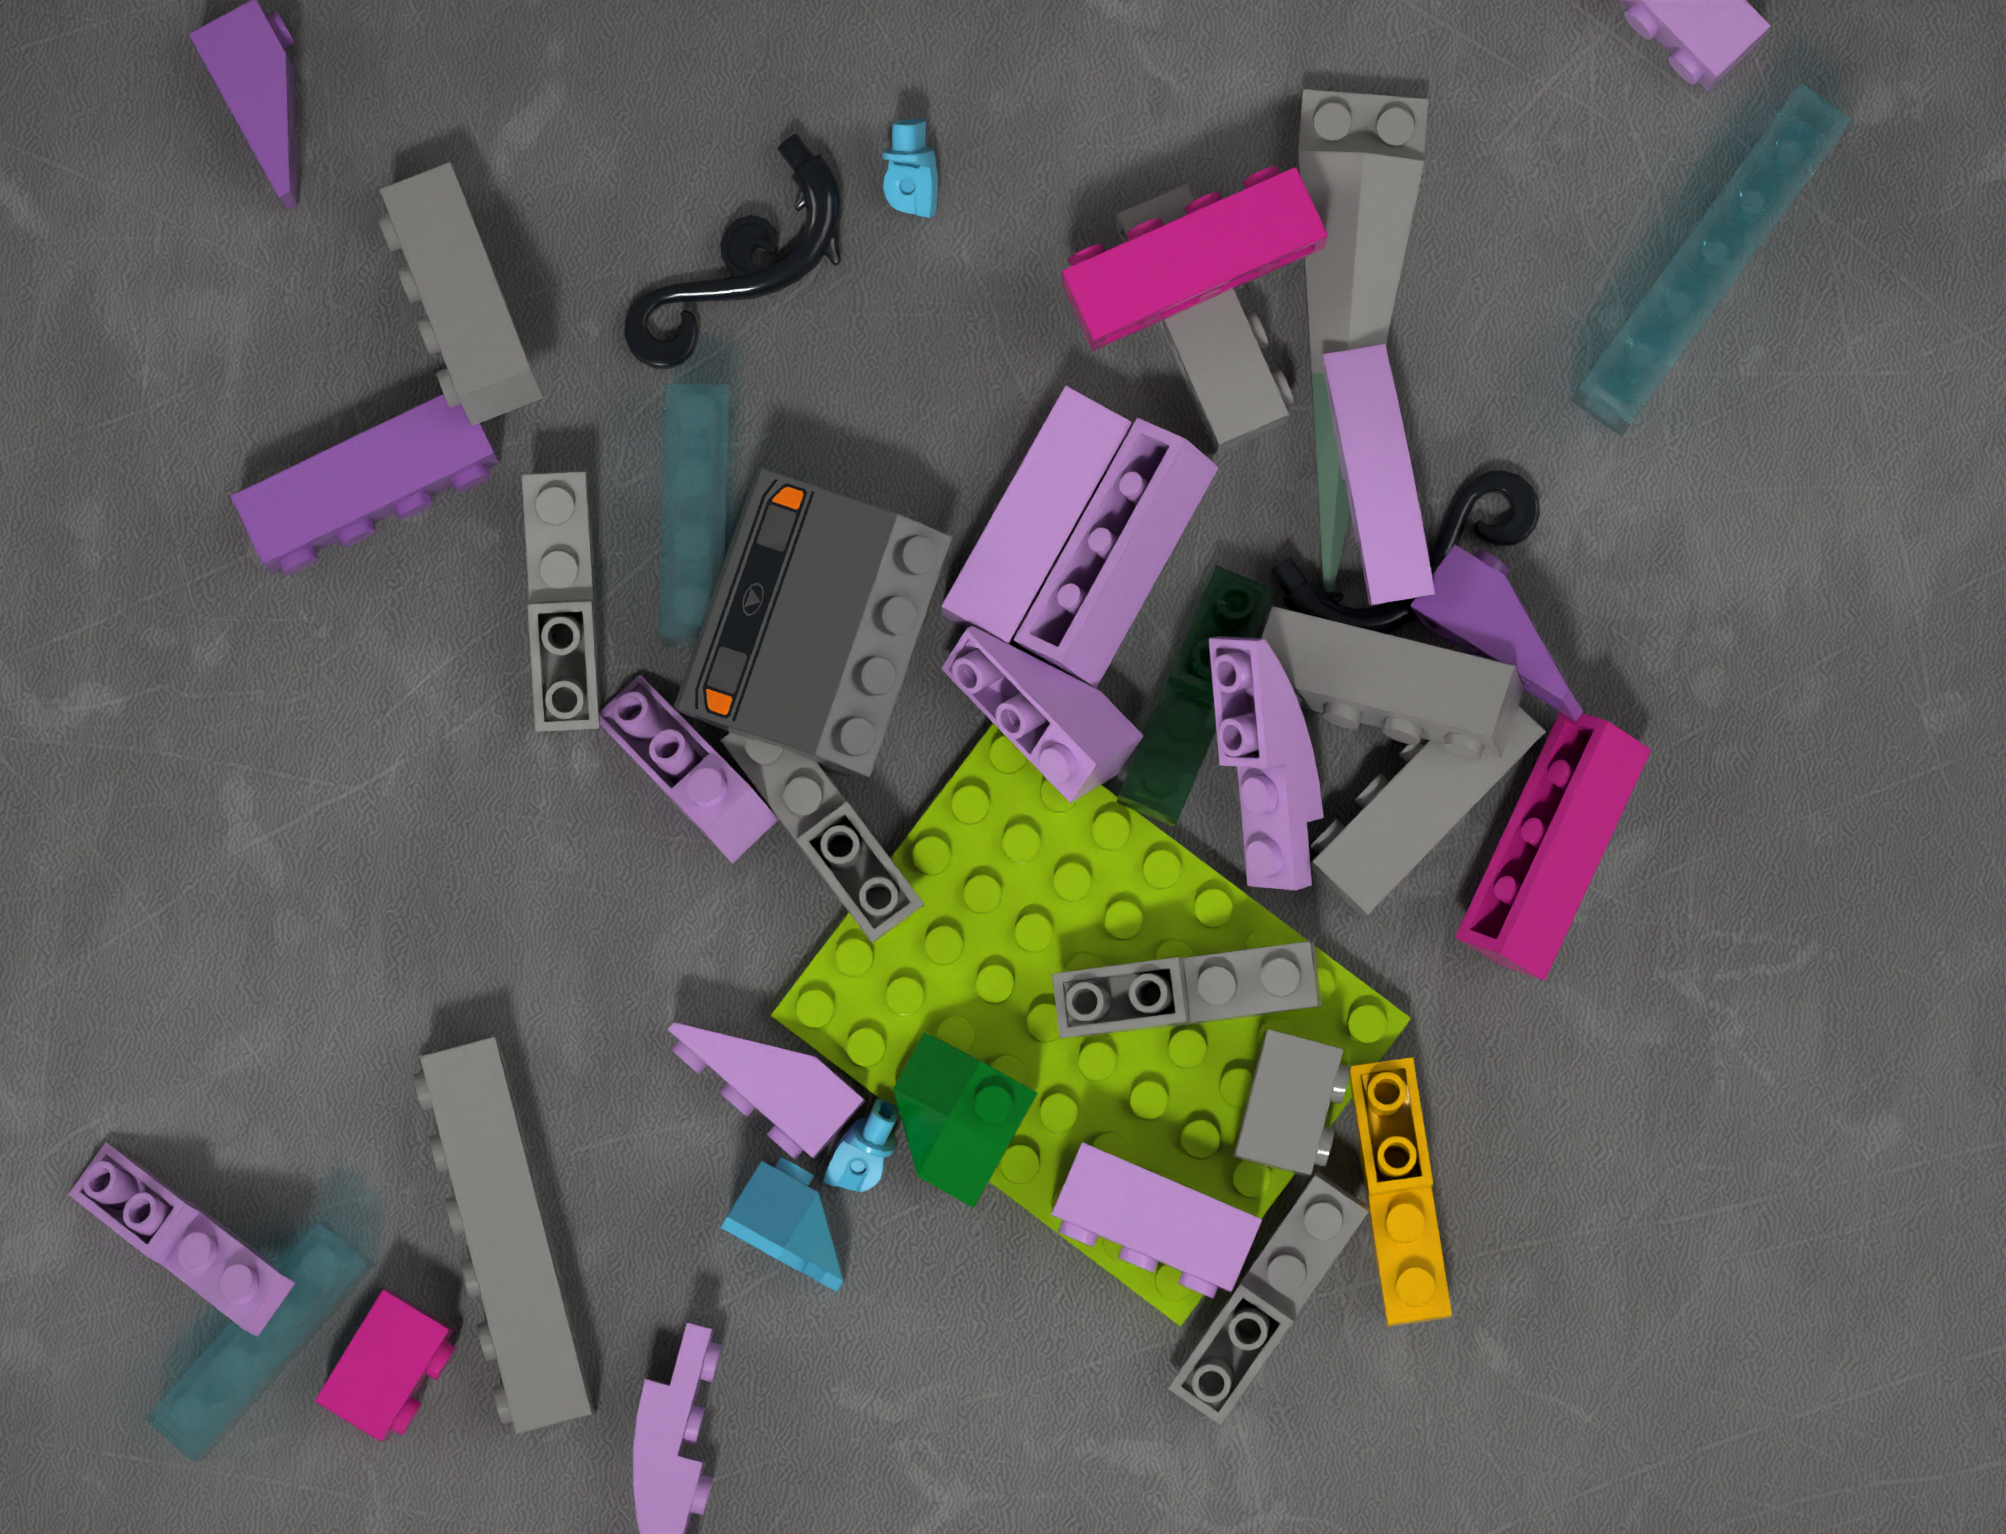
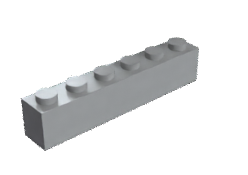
(506, 1236)

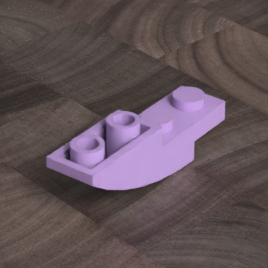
(1270, 745)
(182, 1239)
(664, 1480)

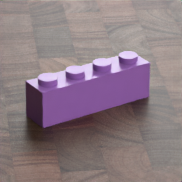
(363, 482)

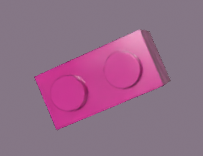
(387, 1366)

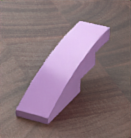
(1378, 474)

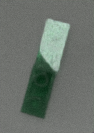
(1186, 710)

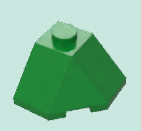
(958, 1117)

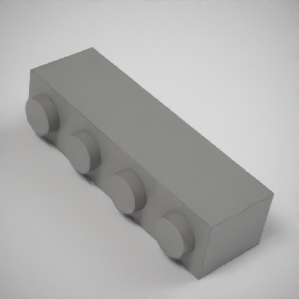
(460, 295)
(1218, 350)
(1396, 684)
(1410, 815)

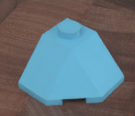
(787, 1222)

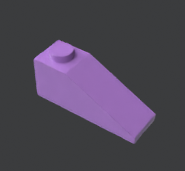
(257, 83)
(1486, 618)

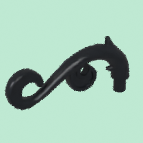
(819, 237)
(1388, 617)

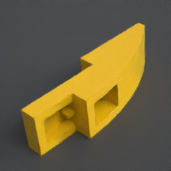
(1399, 1192)

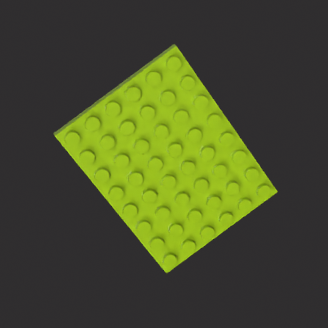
(1048, 887)

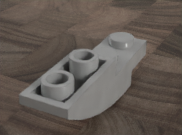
(561, 601)
(828, 834)
(1187, 990)
(1268, 1298)

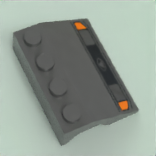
(813, 623)

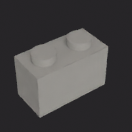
(1290, 1104)

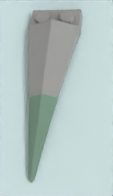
(1364, 177)

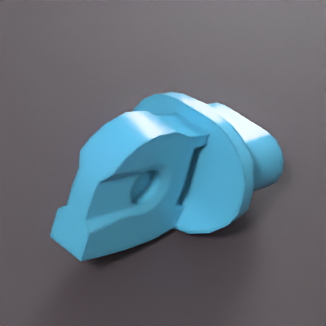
(912, 170)
(863, 1148)

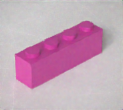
(1192, 257)
(1553, 844)

